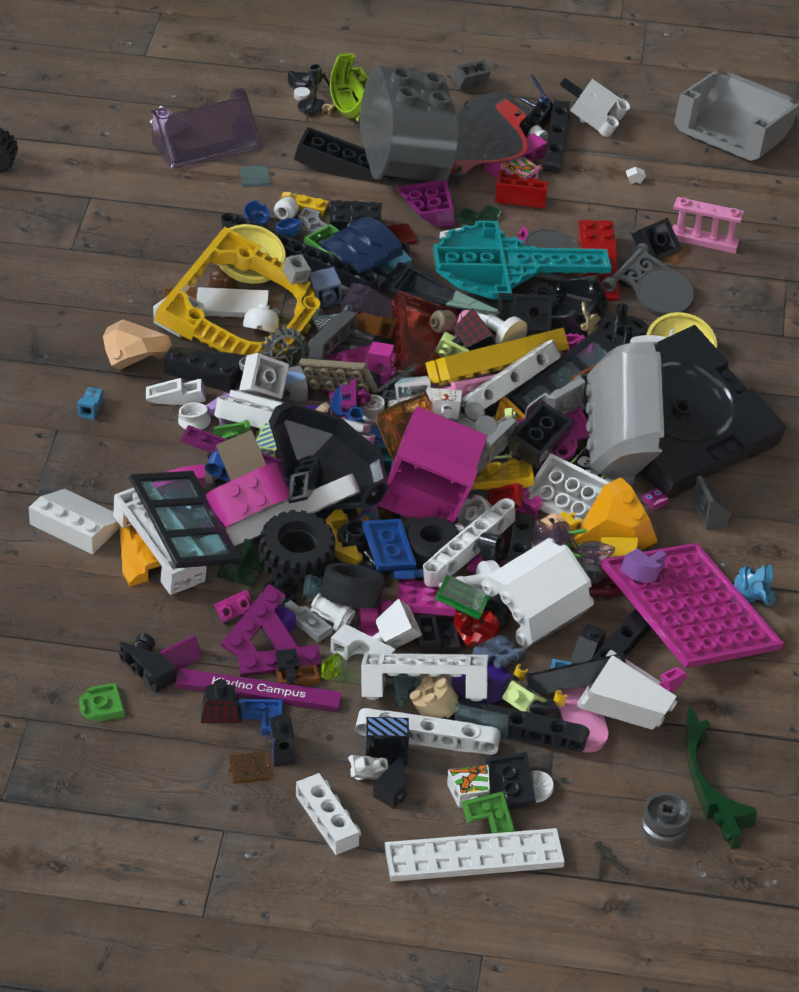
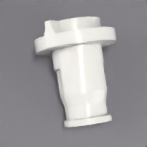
(332, 611)

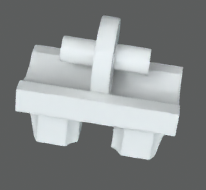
(367, 767)

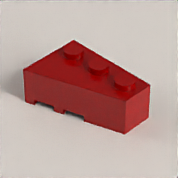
(520, 191)

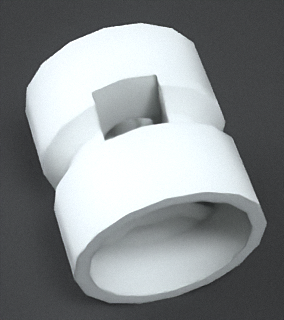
(372, 409)

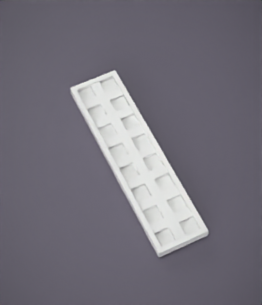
(473, 854)

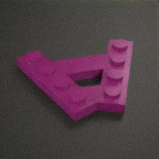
(263, 616)

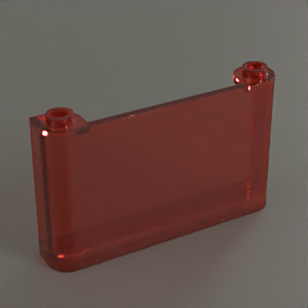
(413, 334)

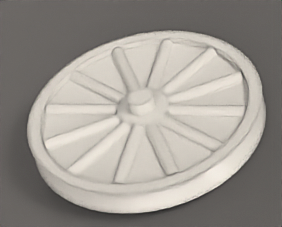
(542, 785)

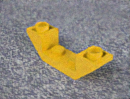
(346, 554)

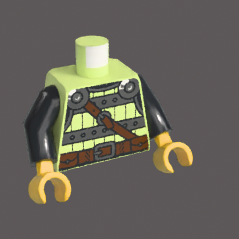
(526, 698)

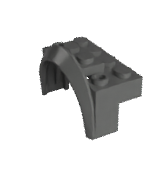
(338, 337)

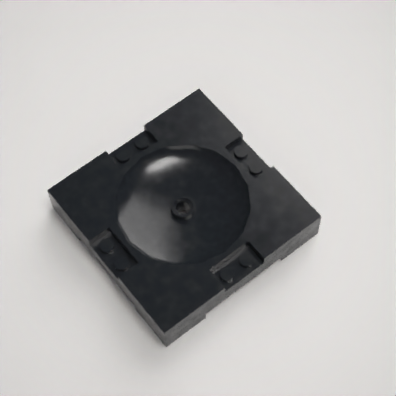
(706, 415)

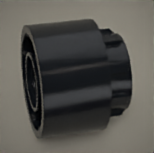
(353, 534)

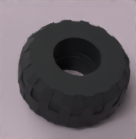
(428, 537)

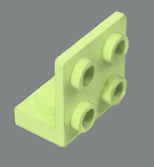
(447, 347)

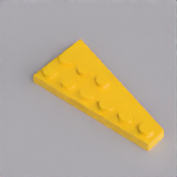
(508, 473)

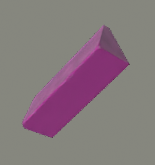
(183, 652)

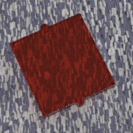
(403, 233)

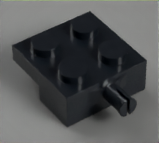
(437, 635)

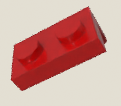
(511, 492)

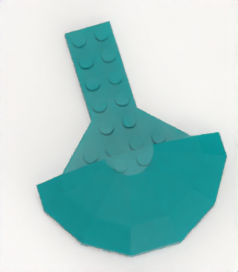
(490, 263)

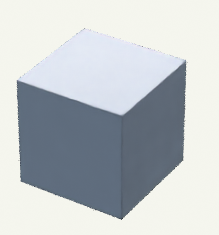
(326, 287)

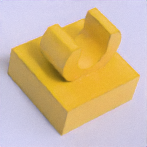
(570, 519)

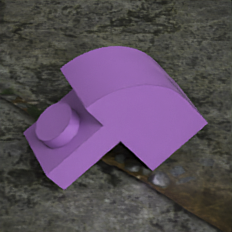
(642, 567)

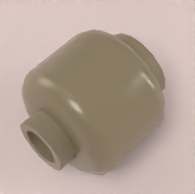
(443, 321)

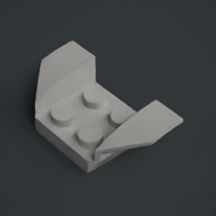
(563, 400)

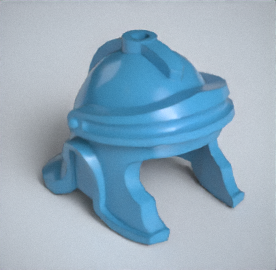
(755, 584)

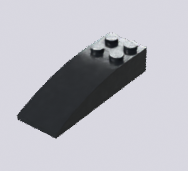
(334, 156)

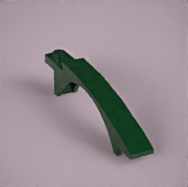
(726, 813)

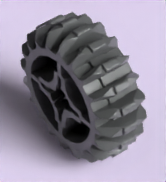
(281, 345)

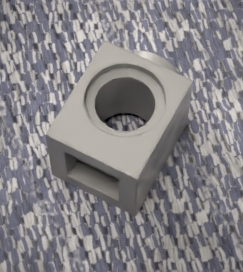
(296, 269)

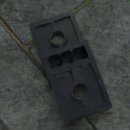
(520, 306)

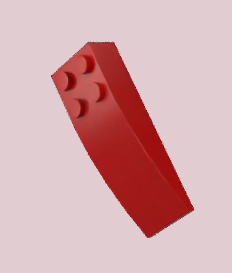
(600, 235)

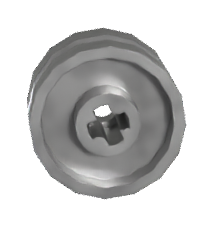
(666, 820)

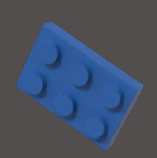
(389, 545)

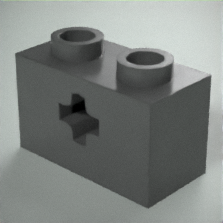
(471, 74)

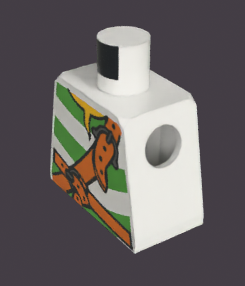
(468, 783)

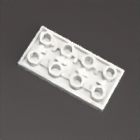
(230, 302)

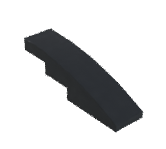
(304, 480)

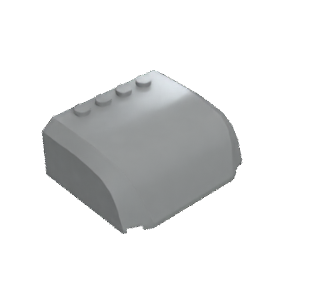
(735, 114)
(625, 409)

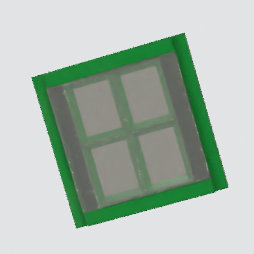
(462, 597)

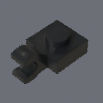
(287, 662)

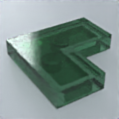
(470, 216)

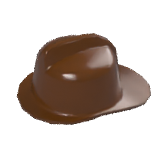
(219, 279)

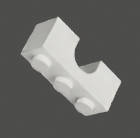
(351, 641)

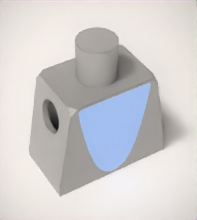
(295, 385)

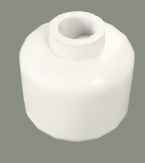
(286, 208)

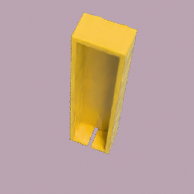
(490, 358)

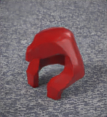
(472, 631)

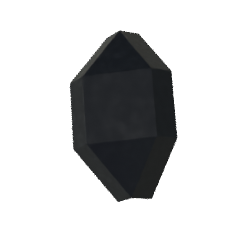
(341, 449)

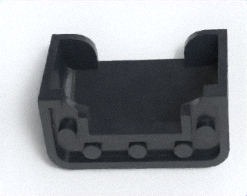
(572, 293)

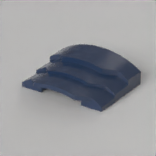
(364, 244)

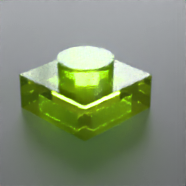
(331, 666)

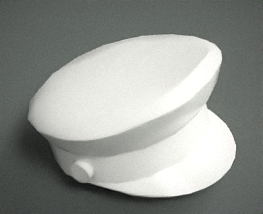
(195, 415)

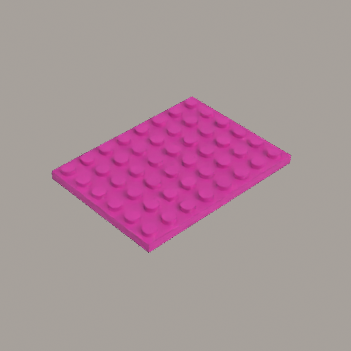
(696, 608)

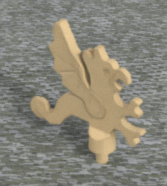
(590, 321)

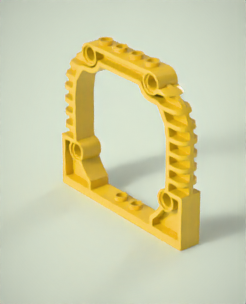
(244, 254)

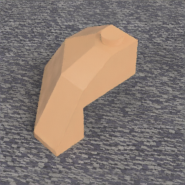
(130, 343)

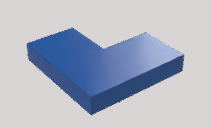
(407, 574)
(261, 710)

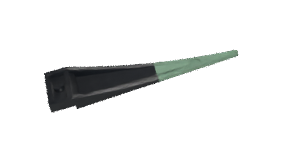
(417, 283)

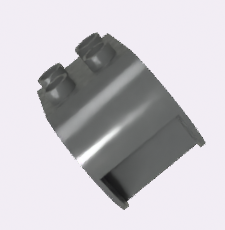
(408, 124)

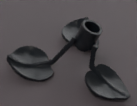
(301, 79)

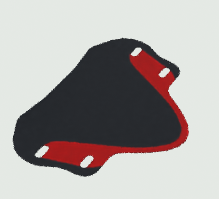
(489, 131)

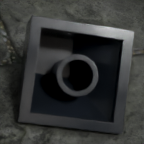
(659, 238)

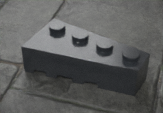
(214, 368)

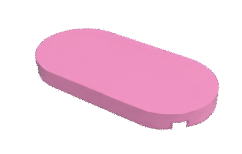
(595, 722)

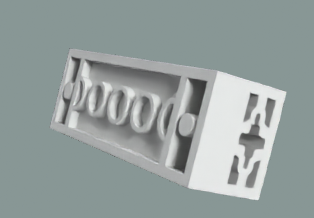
(130, 511)
(377, 664)

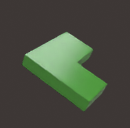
(492, 808)

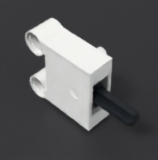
(595, 104)

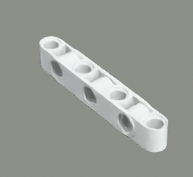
(519, 371)
(465, 544)
(440, 732)

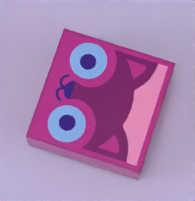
(655, 499)

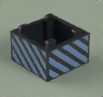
(387, 738)

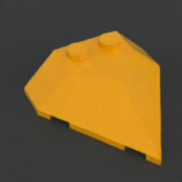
(617, 514)

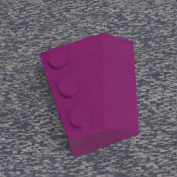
(430, 202)

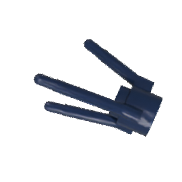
(544, 97)

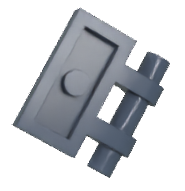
(499, 651)

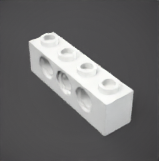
(328, 813)

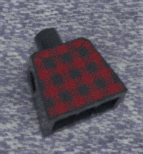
(472, 331)
(220, 704)

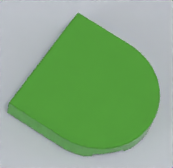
(102, 703)

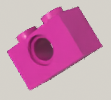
(382, 360)

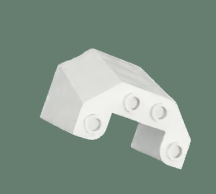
(542, 590)
(627, 695)

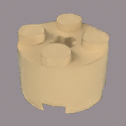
(434, 697)

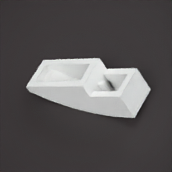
(176, 392)

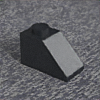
(588, 643)
(391, 785)

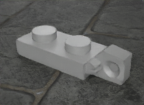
(310, 622)

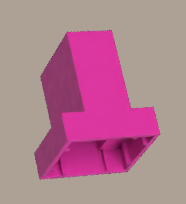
(433, 467)

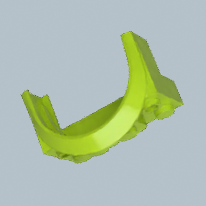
(347, 77)

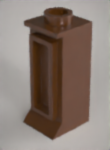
(380, 326)

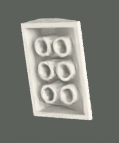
(565, 488)
(73, 519)

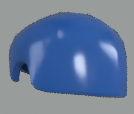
(257, 212)
(289, 227)

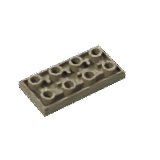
(331, 374)
(241, 455)

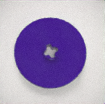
(496, 679)

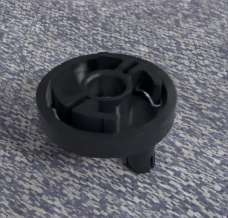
(621, 325)

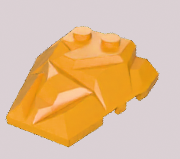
(135, 557)

